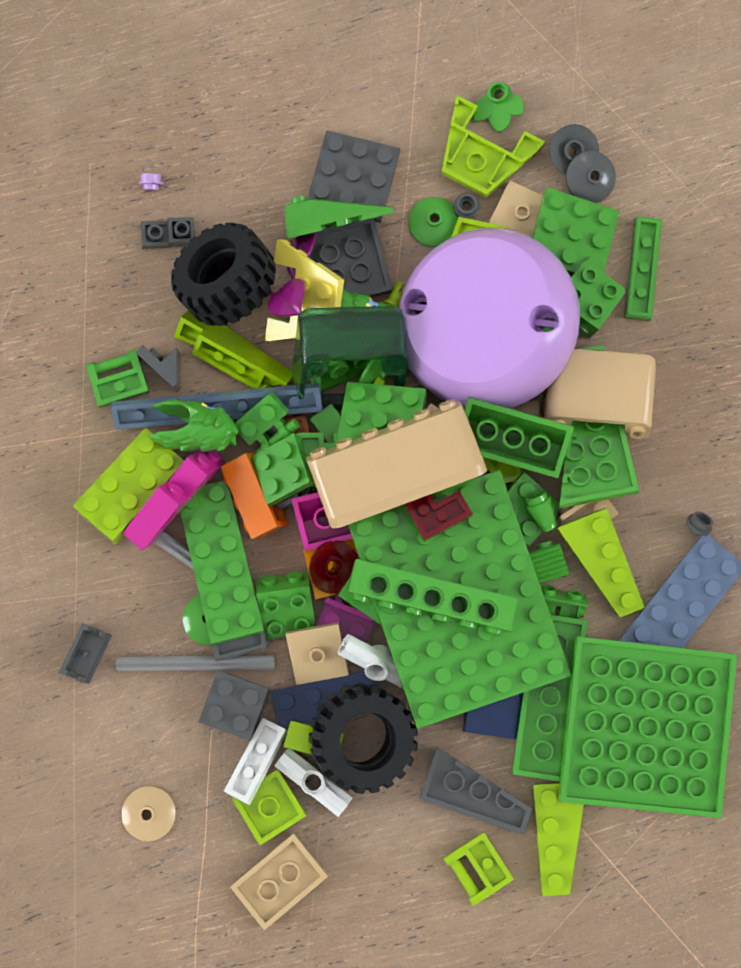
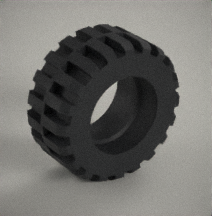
(238, 290)
(387, 762)

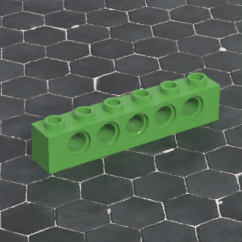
(501, 606)

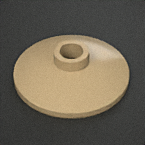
(162, 811)

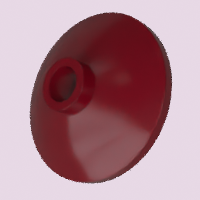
(343, 559)

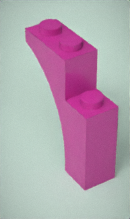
(172, 497)

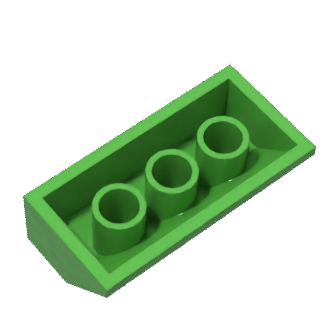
(518, 437)

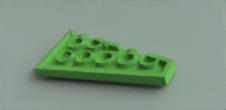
(597, 462)

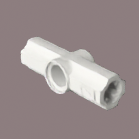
(375, 659)
(327, 794)

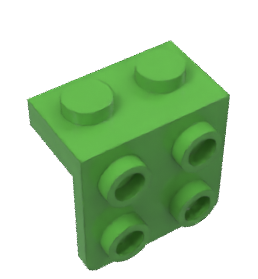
(596, 297)
(285, 603)

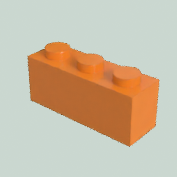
(249, 499)

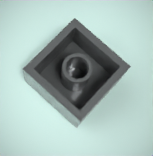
(234, 705)

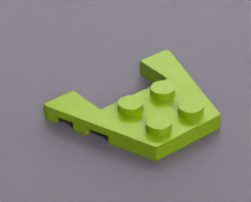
(477, 161)

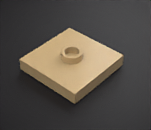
(517, 209)
(316, 653)

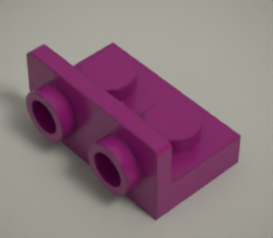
(350, 619)

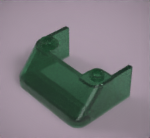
(349, 335)

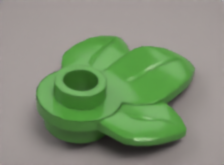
(499, 110)

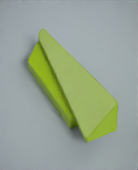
(232, 353)

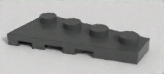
(469, 793)

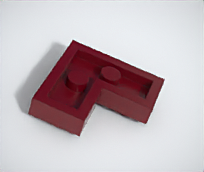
(437, 517)

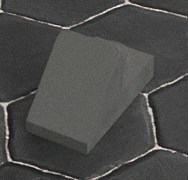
(167, 369)

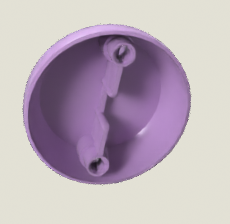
(486, 318)

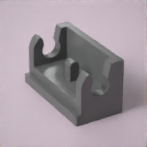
(85, 653)

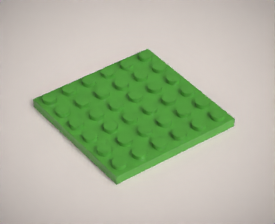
(647, 727)

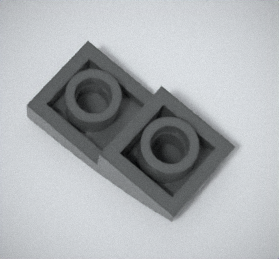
(168, 233)

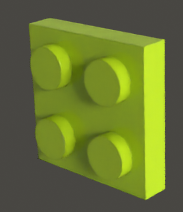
(271, 809)

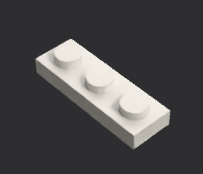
(256, 761)

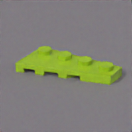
(601, 554)

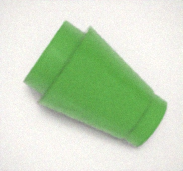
(541, 509)

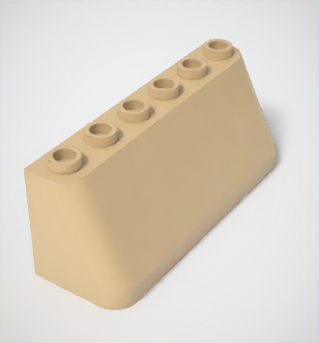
(396, 464)

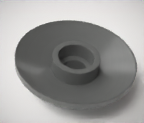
(573, 136)
(579, 179)

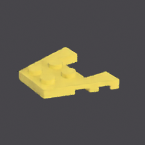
(322, 288)

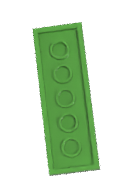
(220, 565)
(545, 714)

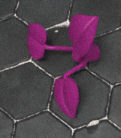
(289, 298)

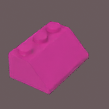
(314, 523)

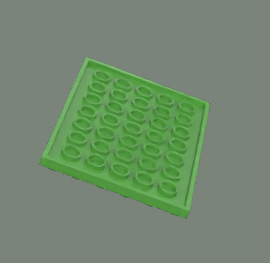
(448, 665)

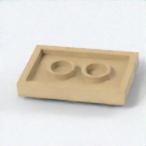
(279, 881)

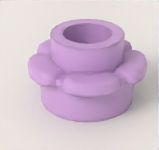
(150, 181)

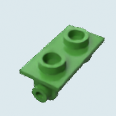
(570, 601)

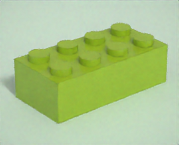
(127, 486)

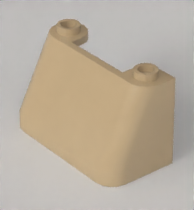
(604, 390)

